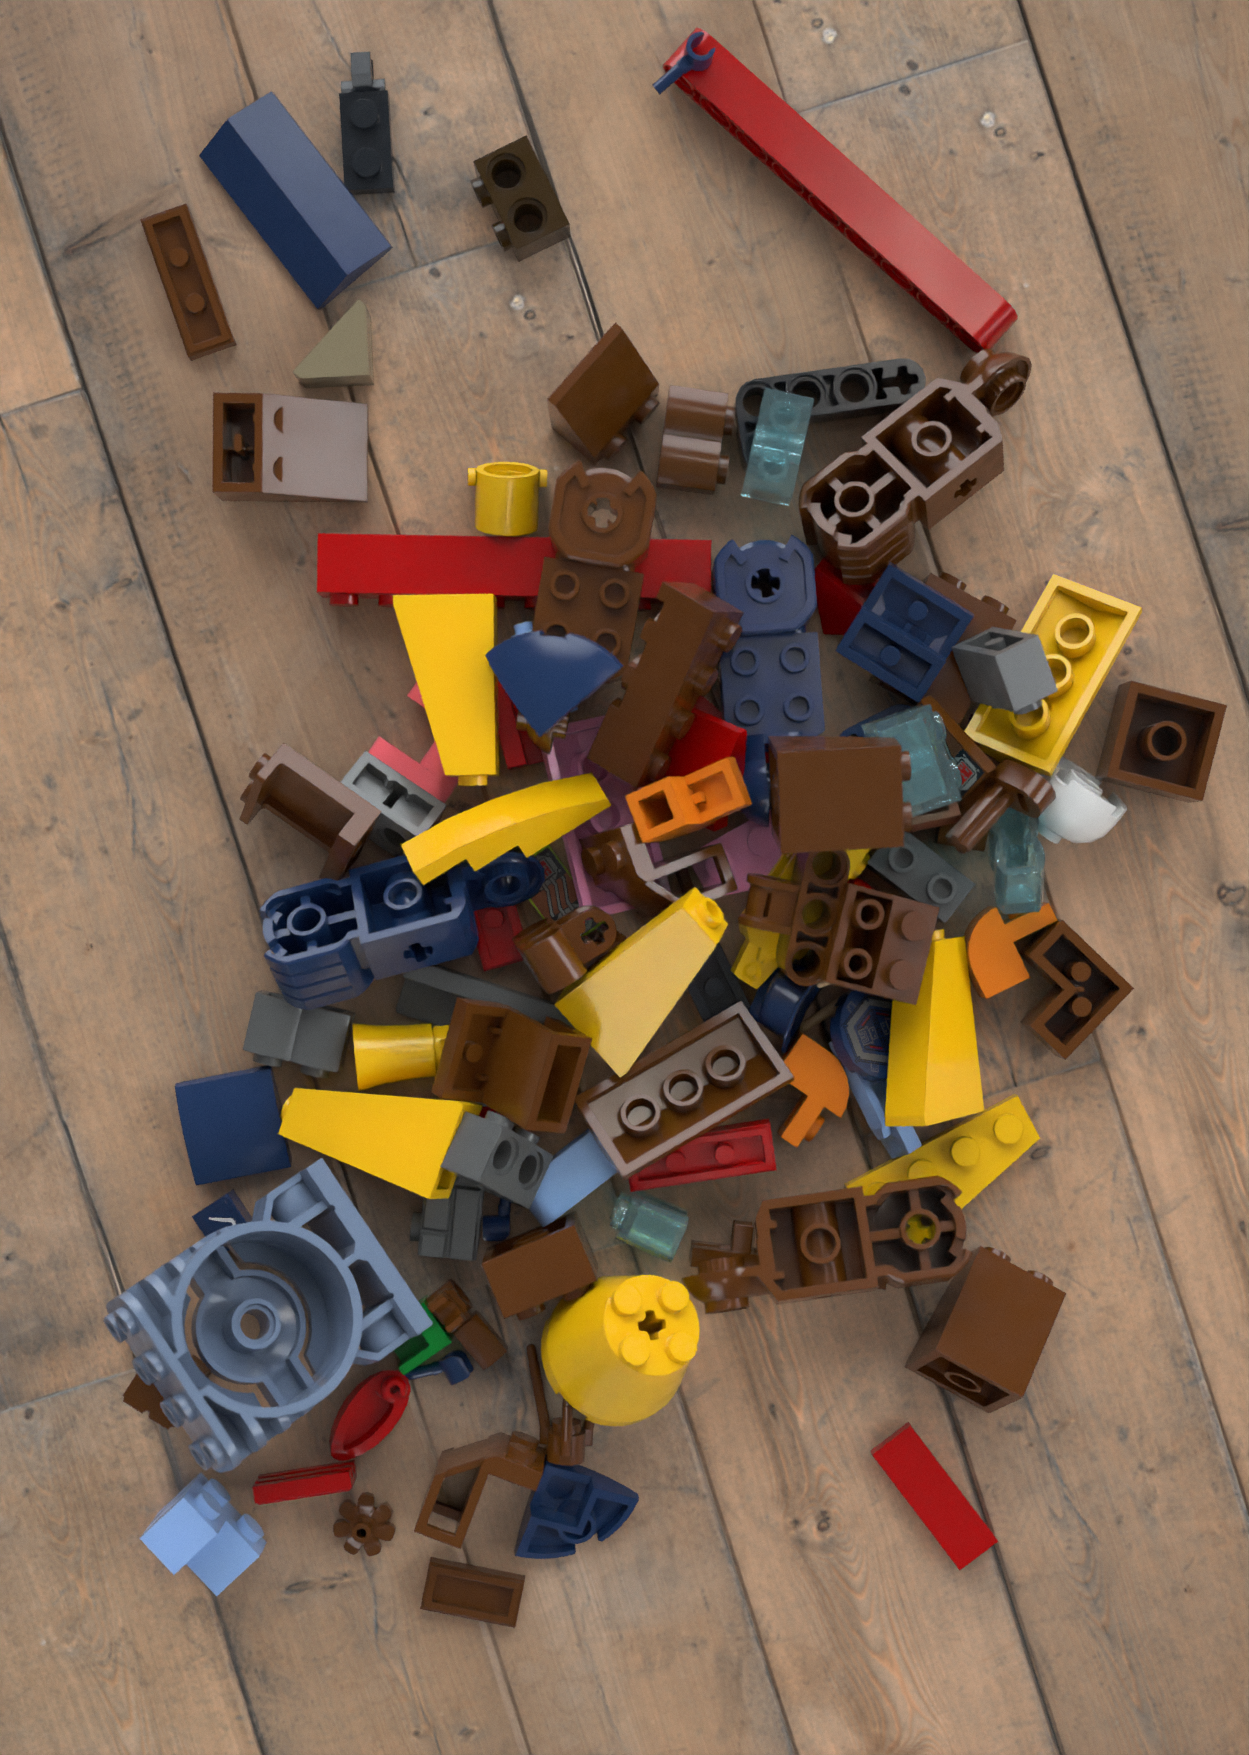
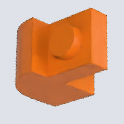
(688, 802)
(991, 947)
(822, 1083)

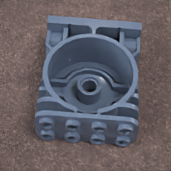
(333, 1272)

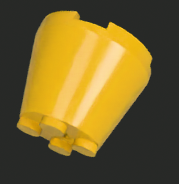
(621, 1347)

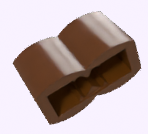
(693, 440)

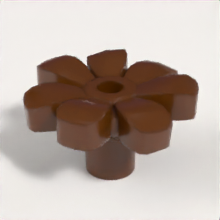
(364, 1524)

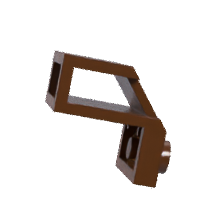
(624, 868)
(512, 1064)
(504, 1456)

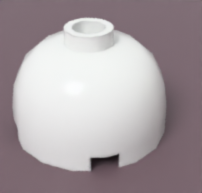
(1079, 808)

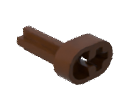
(1008, 786)

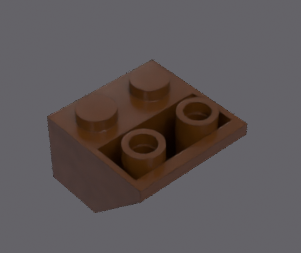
(880, 944)

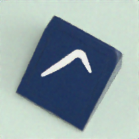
(221, 1213)

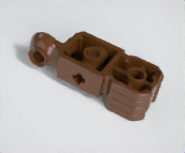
(912, 468)
(593, 577)
(841, 1246)

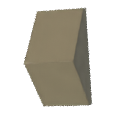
(342, 355)

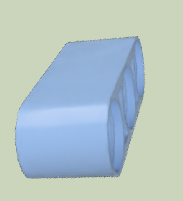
(571, 1177)

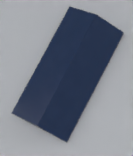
(294, 199)

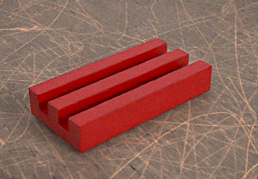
(304, 1482)

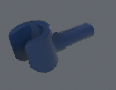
(688, 62)
(497, 1226)
(454, 1365)

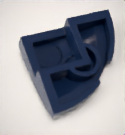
(550, 674)
(570, 1509)

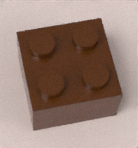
(1161, 742)
(540, 1267)

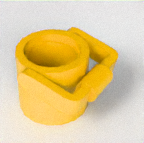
(506, 497)

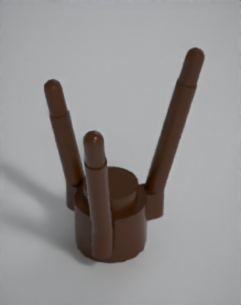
(565, 1437)

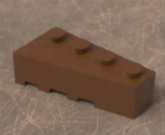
(665, 682)

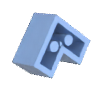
(205, 1534)

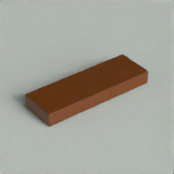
(188, 282)

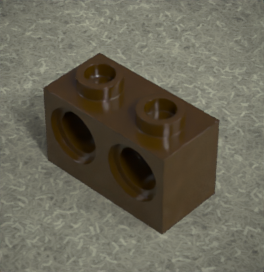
(529, 196)

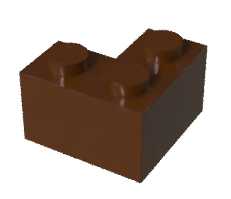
(1082, 989)

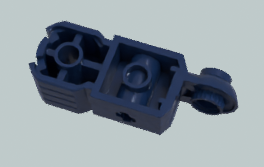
(773, 670)
(383, 922)

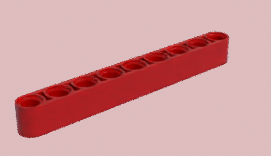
(845, 196)

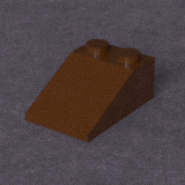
(604, 397)

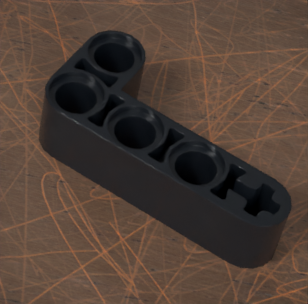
(830, 402)

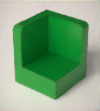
(425, 1345)

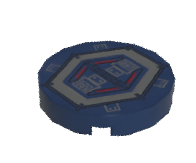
(862, 1034)

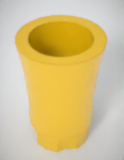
(396, 1052)

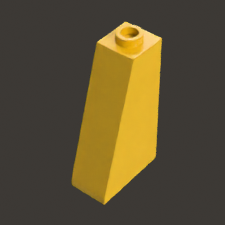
(457, 685)
(642, 978)
(934, 1044)
(380, 1134)

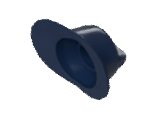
(783, 1005)

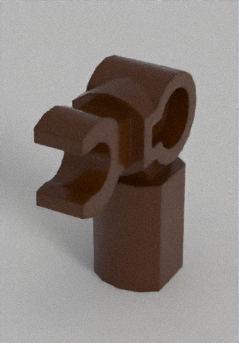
(453, 1310)

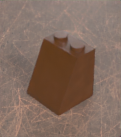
(838, 793)
(988, 1331)

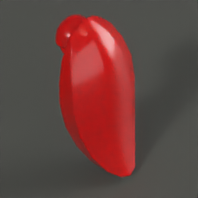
(369, 1414)

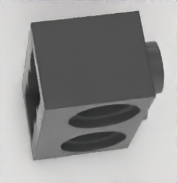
(404, 805)
(921, 875)
(498, 1157)

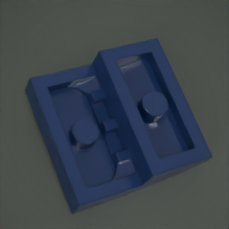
(904, 632)
(232, 1125)

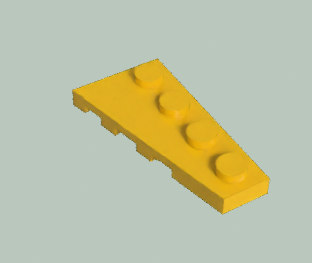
(964, 1154)

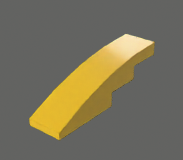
(521, 818)

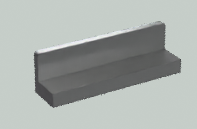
(432, 992)

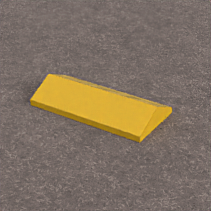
(1081, 641)

